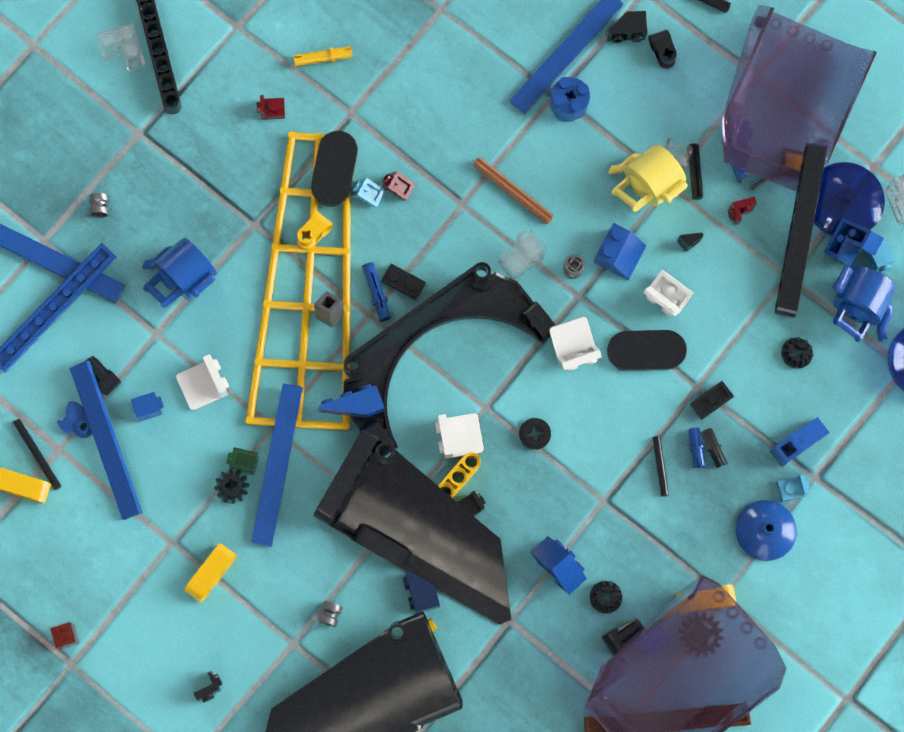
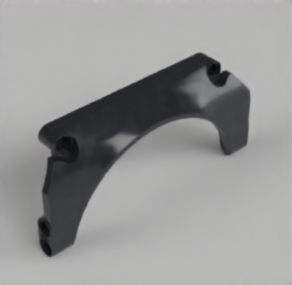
(466, 297)

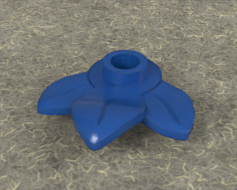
(75, 419)

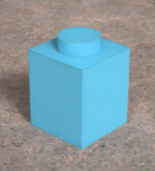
(883, 258)

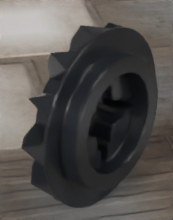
(794, 360)
(540, 426)
(596, 595)

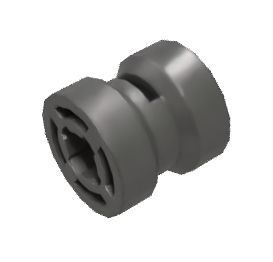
(98, 205)
(572, 270)
(328, 618)

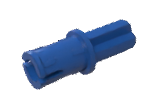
(697, 447)

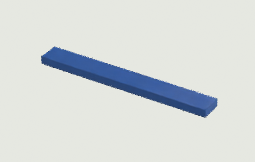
(565, 54)
(55, 262)
(55, 306)
(106, 440)
(277, 465)

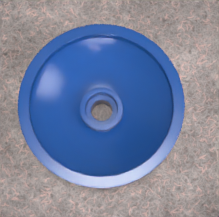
(756, 539)

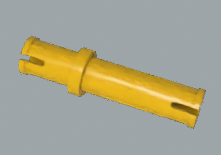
(323, 56)

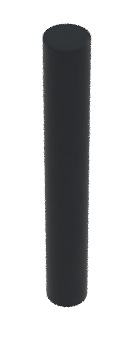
(660, 466)

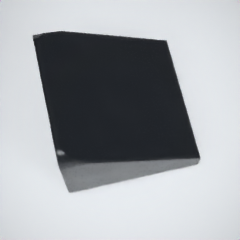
(688, 241)

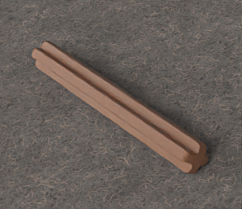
(513, 190)

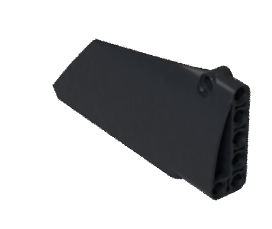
(416, 526)
(378, 688)

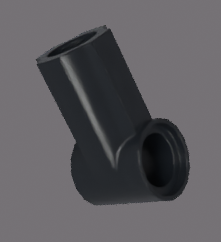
(105, 378)
(618, 637)

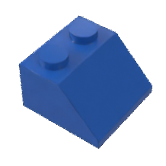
(620, 251)

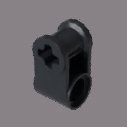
(662, 46)

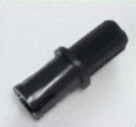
(714, 447)

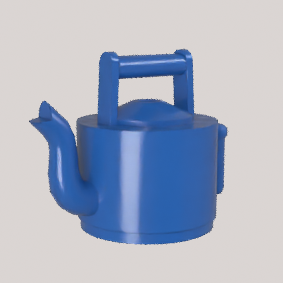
(182, 271)
(864, 297)

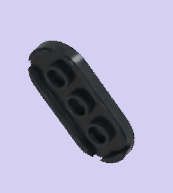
(334, 168)
(646, 350)

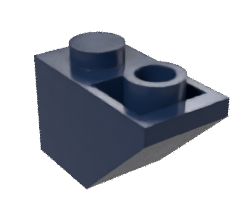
(422, 593)

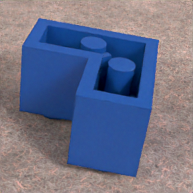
(850, 239)
(559, 564)

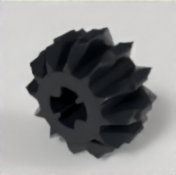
(237, 491)

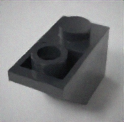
(629, 27)

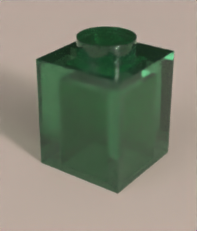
(243, 460)

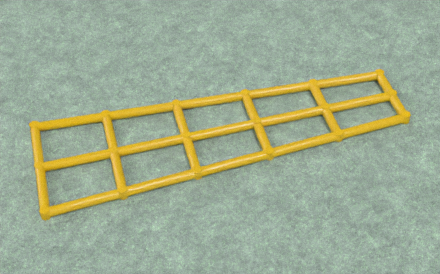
(306, 306)

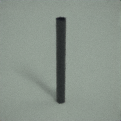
(37, 454)

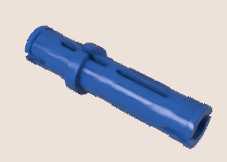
(378, 297)

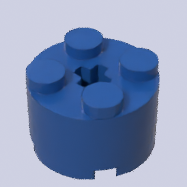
(575, 90)

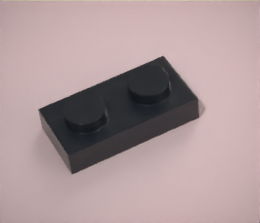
(403, 281)
(711, 400)

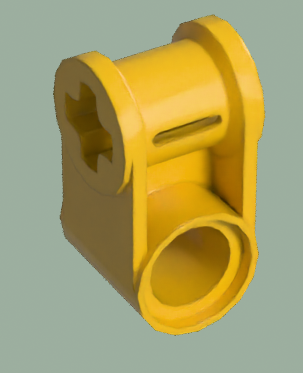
(316, 229)

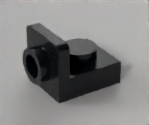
(473, 503)

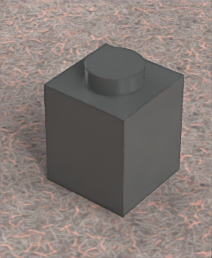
(329, 309)

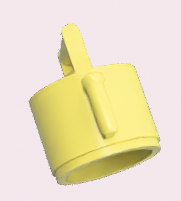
(653, 177)

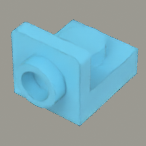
(367, 191)
(793, 488)

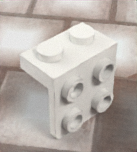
(668, 293)
(574, 343)
(203, 383)
(459, 435)

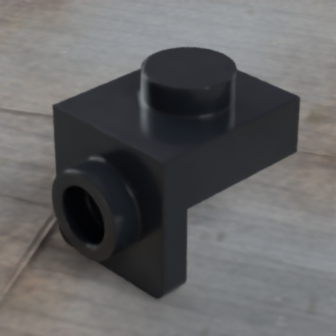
(207, 693)

